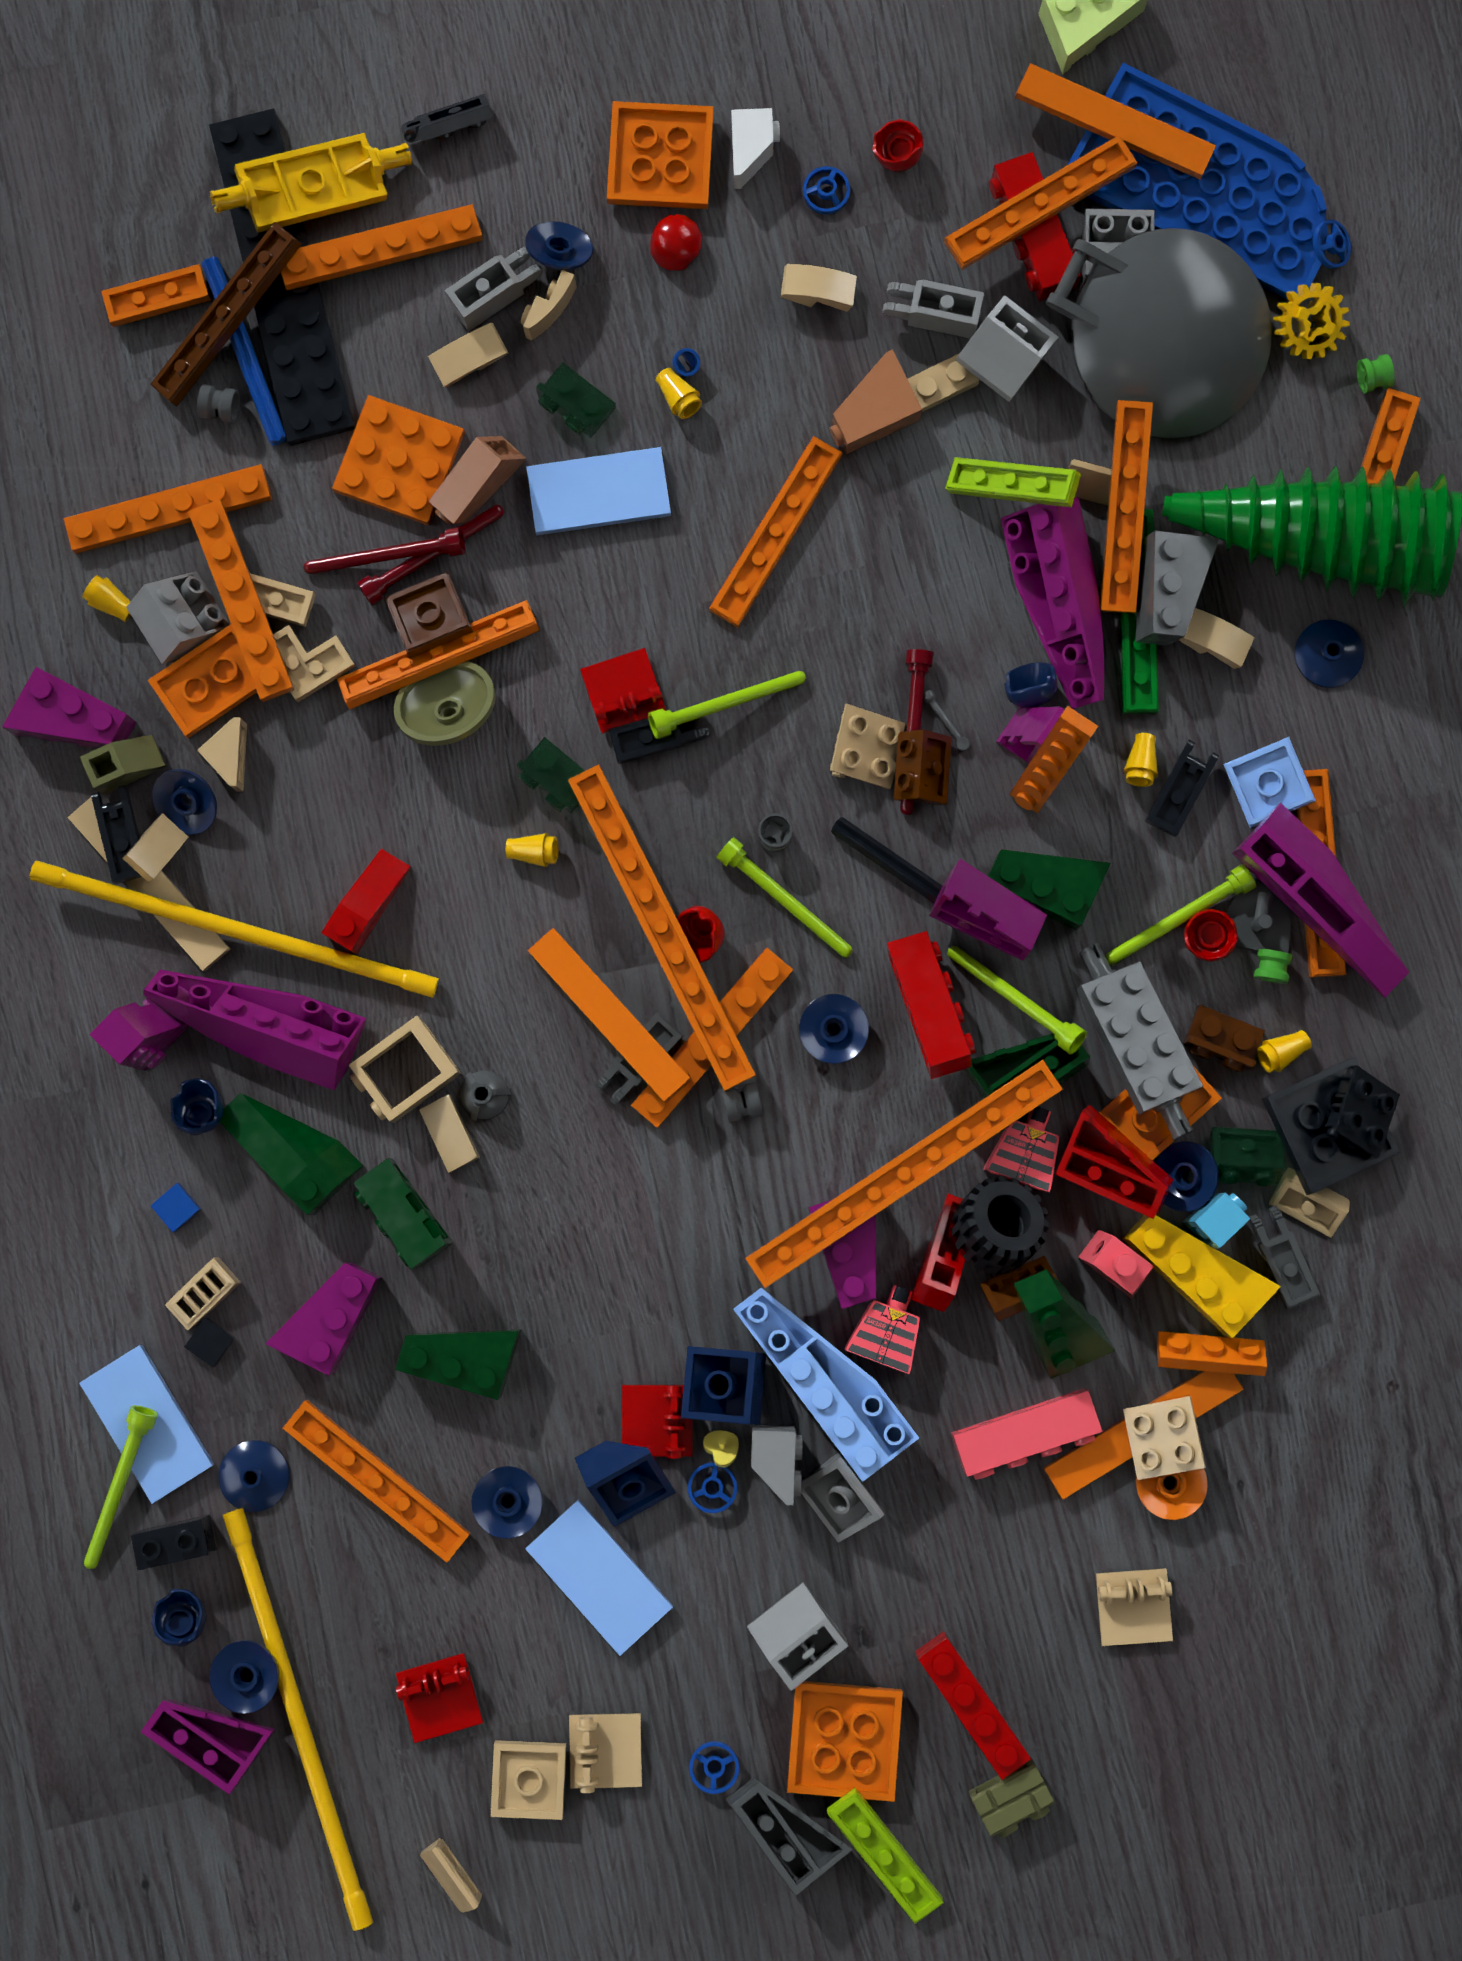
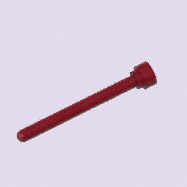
(450, 542)
(376, 586)
(919, 664)

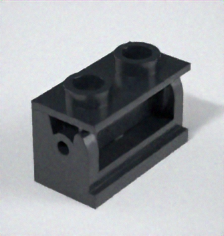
(173, 1542)

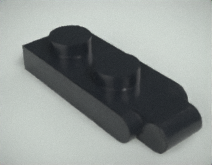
(446, 120)

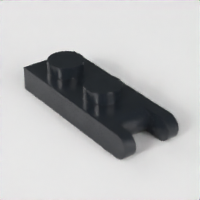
(1180, 791)
(118, 833)

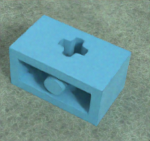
(1218, 1219)

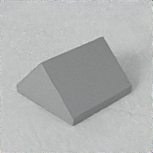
(840, 1498)

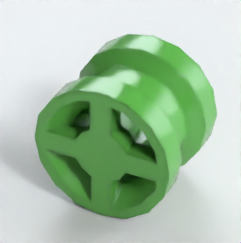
(1375, 373)
(1273, 966)

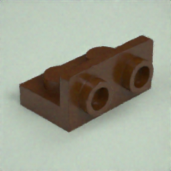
(922, 767)
(1224, 1038)
(1000, 1290)

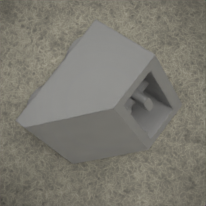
(1112, 227)
(1006, 348)
(176, 615)
(774, 1457)
(797, 1636)

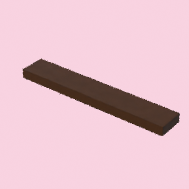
(225, 314)

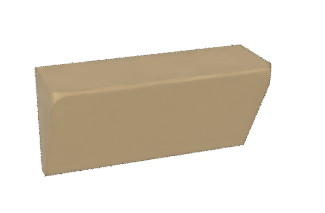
(1094, 482)
(449, 1133)
(1319, 1210)
(451, 1876)

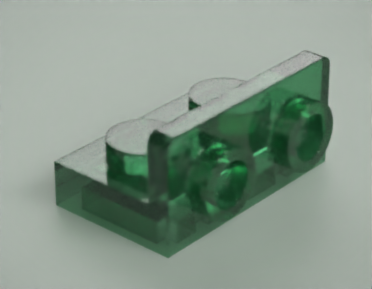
(575, 400)
(550, 771)
(1247, 1155)

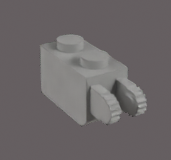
(490, 288)
(936, 307)

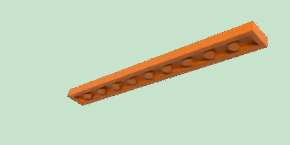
(661, 928)
(903, 1174)

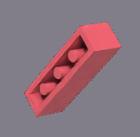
(1027, 1432)

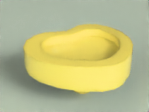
(722, 1446)

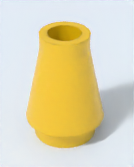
(680, 396)
(107, 598)
(1142, 761)
(533, 849)
(1281, 1051)

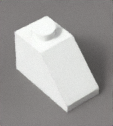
(752, 142)

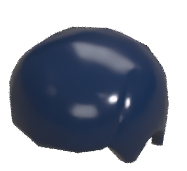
(1031, 684)
(196, 1107)
(178, 1618)

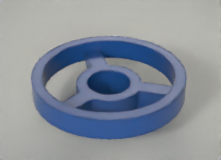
(826, 196)
(1342, 239)
(692, 1495)
(713, 1775)

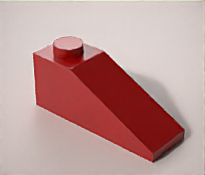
(366, 902)
(942, 1262)

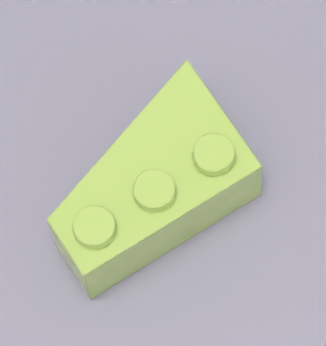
(1080, 25)

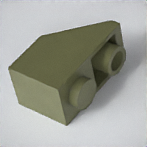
(122, 763)

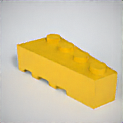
(1207, 1278)

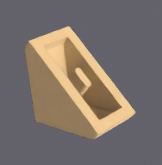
(227, 752)

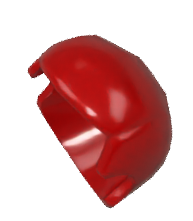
(898, 145)
(675, 242)
(702, 931)
(1211, 935)

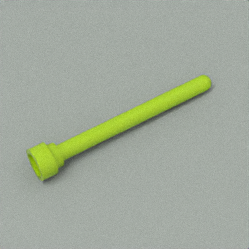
(664, 722)
(734, 855)
(1237, 882)
(1068, 1035)
(140, 1421)

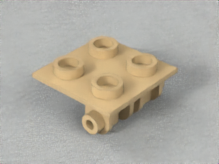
(866, 747)
(1164, 1438)
(1134, 1607)
(605, 1751)

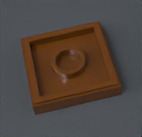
(428, 614)

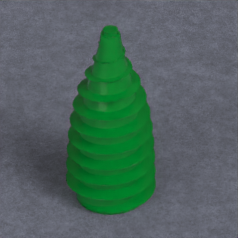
(1336, 528)

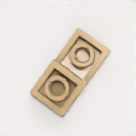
(818, 284)
(545, 312)
(468, 354)
(1218, 638)
(155, 848)

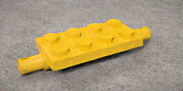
(311, 181)

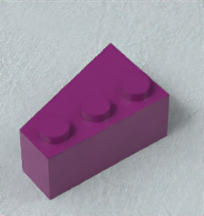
(64, 713)
(1028, 730)
(987, 911)
(138, 1034)

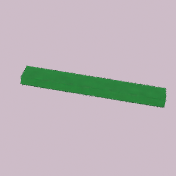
(1138, 660)

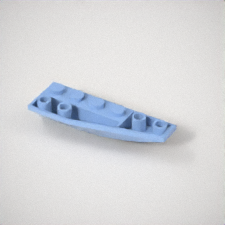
(831, 1386)

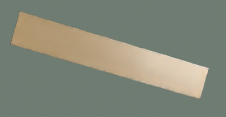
(200, 944)

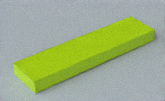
(1013, 482)
(885, 1855)

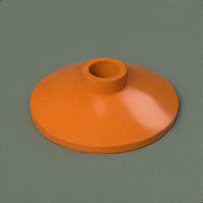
(1177, 1502)

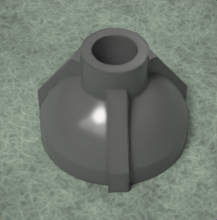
(497, 1095)

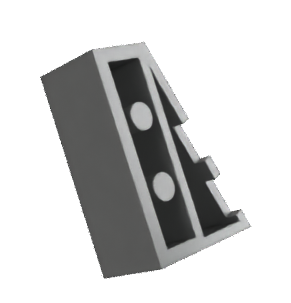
(1170, 584)
(787, 1837)

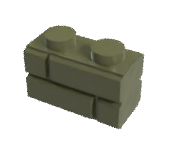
(1012, 1799)

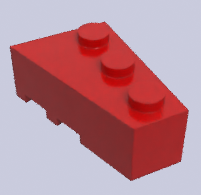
(1113, 1165)

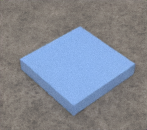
(1269, 778)

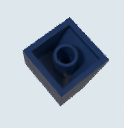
(723, 1385)

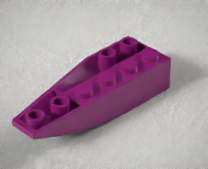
(1060, 593)
(1321, 895)
(264, 1024)

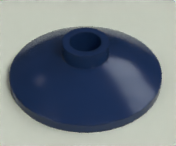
(558, 245)
(1321, 667)
(171, 799)
(844, 1013)
(1177, 1162)
(271, 1473)
(503, 1520)
(232, 1686)

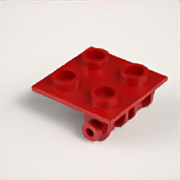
(622, 689)
(654, 1420)
(438, 1697)

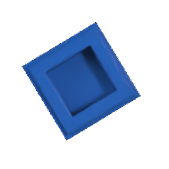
(176, 1207)

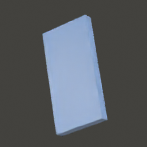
(598, 491)
(169, 1451)
(599, 1577)

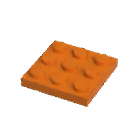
(660, 155)
(397, 459)
(845, 1740)

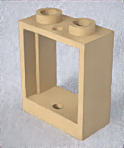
(433, 1048)

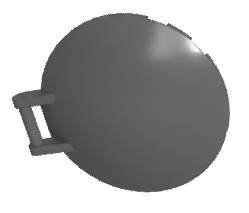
(1168, 325)

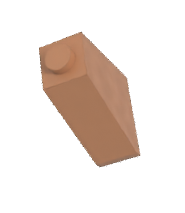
(876, 406)
(476, 478)

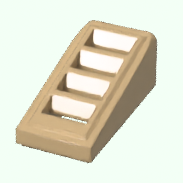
(224, 1274)

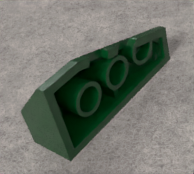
(295, 1156)

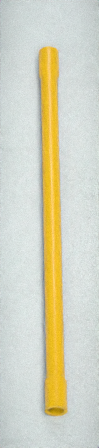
(62, 878)
(354, 1896)

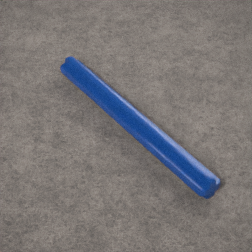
(248, 361)

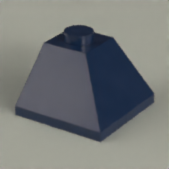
(623, 1479)

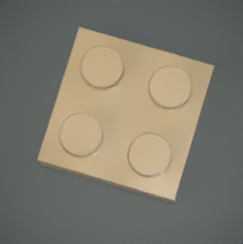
(528, 1780)

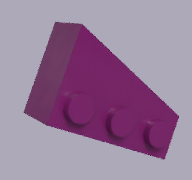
(852, 1262)
(328, 1320)
(208, 1741)

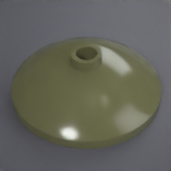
(445, 705)

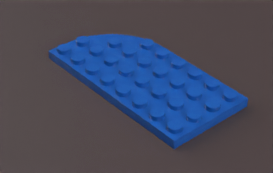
(1248, 197)

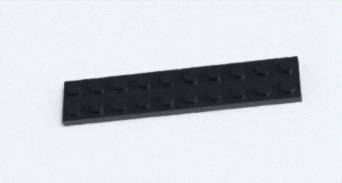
(290, 321)

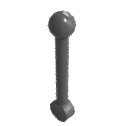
(962, 743)

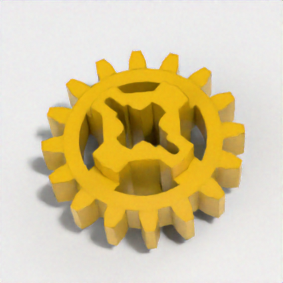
(1324, 325)

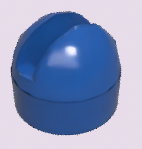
(690, 357)

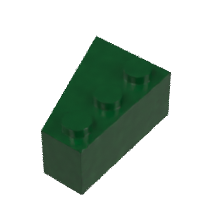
(1055, 884)
(1002, 1066)
(402, 1214)
(1059, 1325)
(462, 1360)

